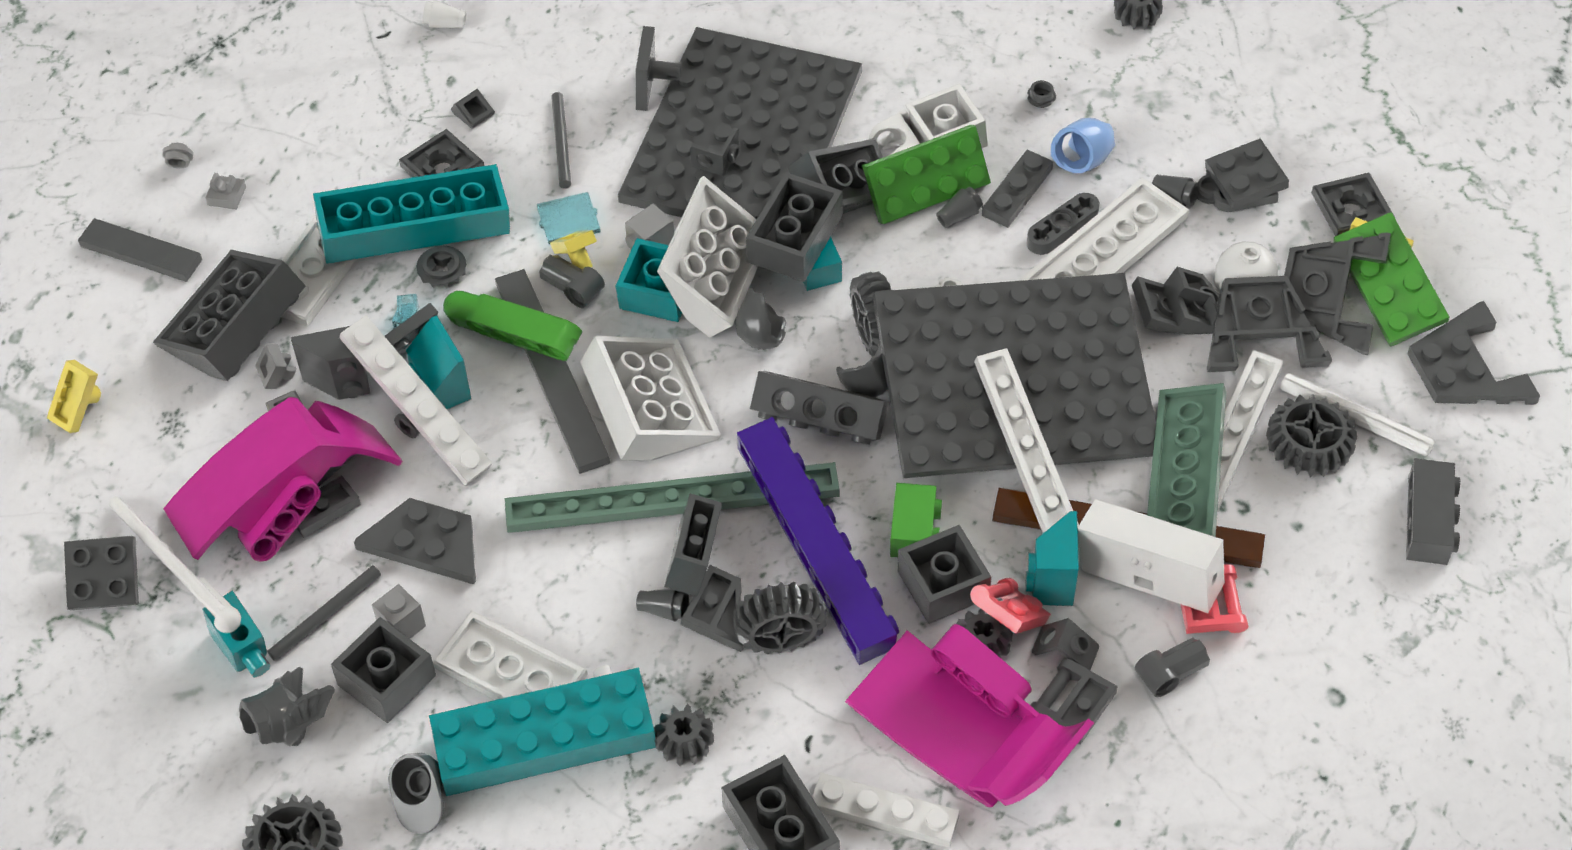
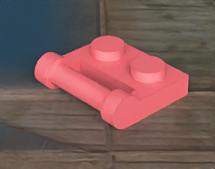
(1016, 610)
(1235, 622)

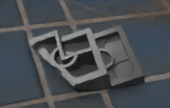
(1179, 305)

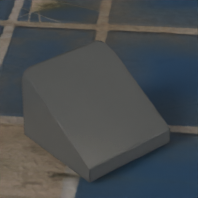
(472, 109)

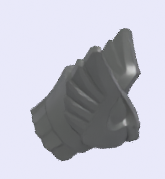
(283, 711)

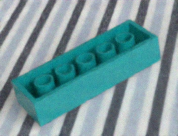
(411, 213)
(542, 731)

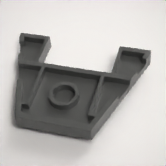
(1321, 280)
(1261, 311)
(1457, 371)

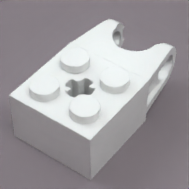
(929, 119)

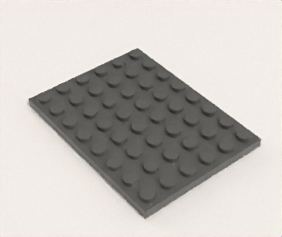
(772, 93)
(1069, 347)

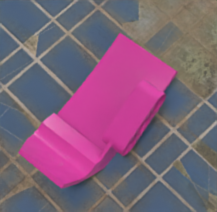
(270, 476)
(965, 716)

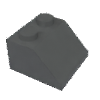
(330, 365)

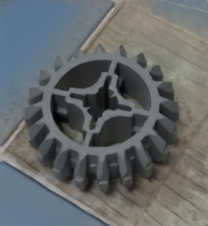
(862, 304)
(1311, 435)
(780, 618)
(294, 825)

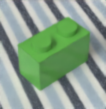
(913, 515)

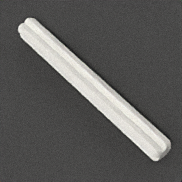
(1363, 416)

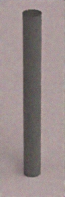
(561, 140)
(324, 613)

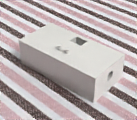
(1151, 555)

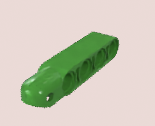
(513, 323)

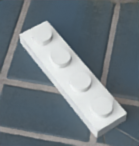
(886, 810)

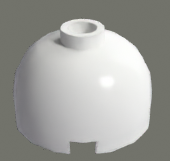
(1244, 260)

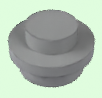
(177, 155)

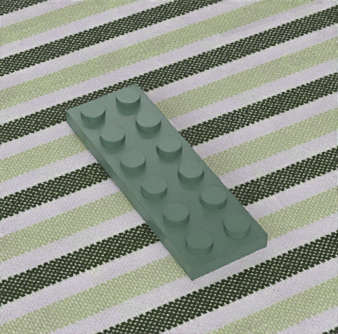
(1188, 457)

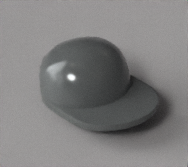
(416, 792)

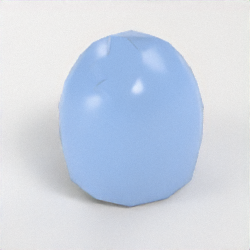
(1089, 139)

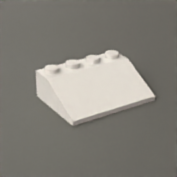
(708, 259)
(647, 396)

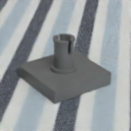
(648, 68)

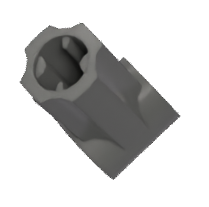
(577, 284)
(1164, 670)

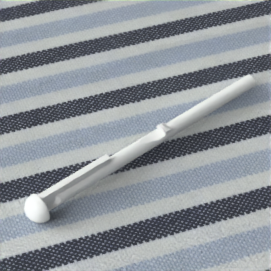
(226, 617)

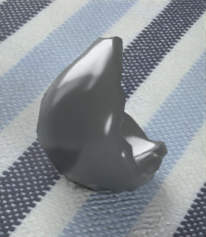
(758, 323)
(865, 379)

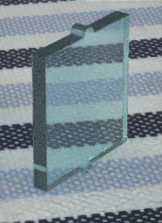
(567, 216)

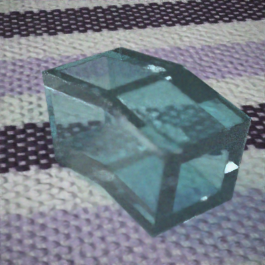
(406, 307)

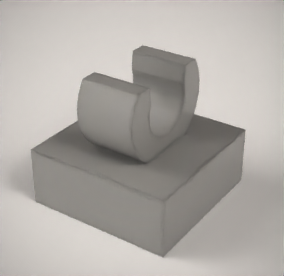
(225, 191)
(273, 366)

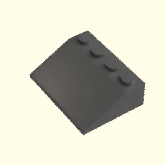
(231, 313)

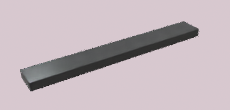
(558, 385)

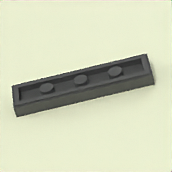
(140, 249)

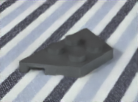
(425, 539)

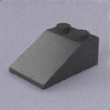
(841, 169)

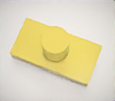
(574, 246)
(72, 396)

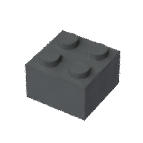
(942, 573)
(383, 669)

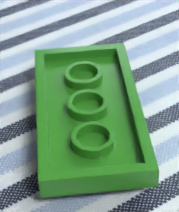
(926, 174)
(1395, 291)

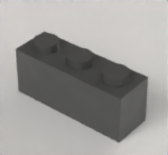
(1432, 511)
(693, 545)

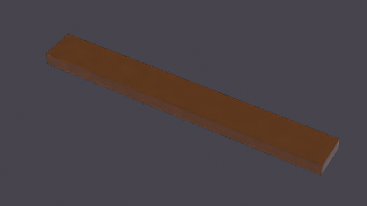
(1239, 546)

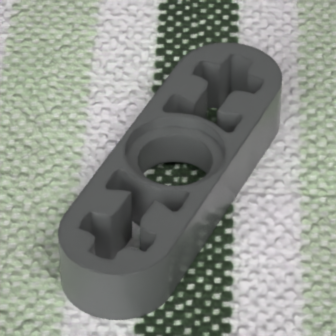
(1057, 234)

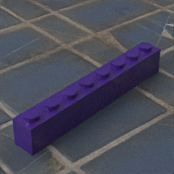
(817, 541)

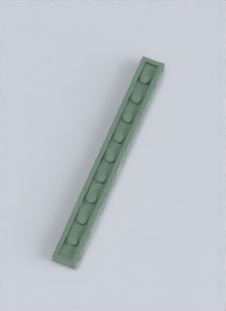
(646, 499)

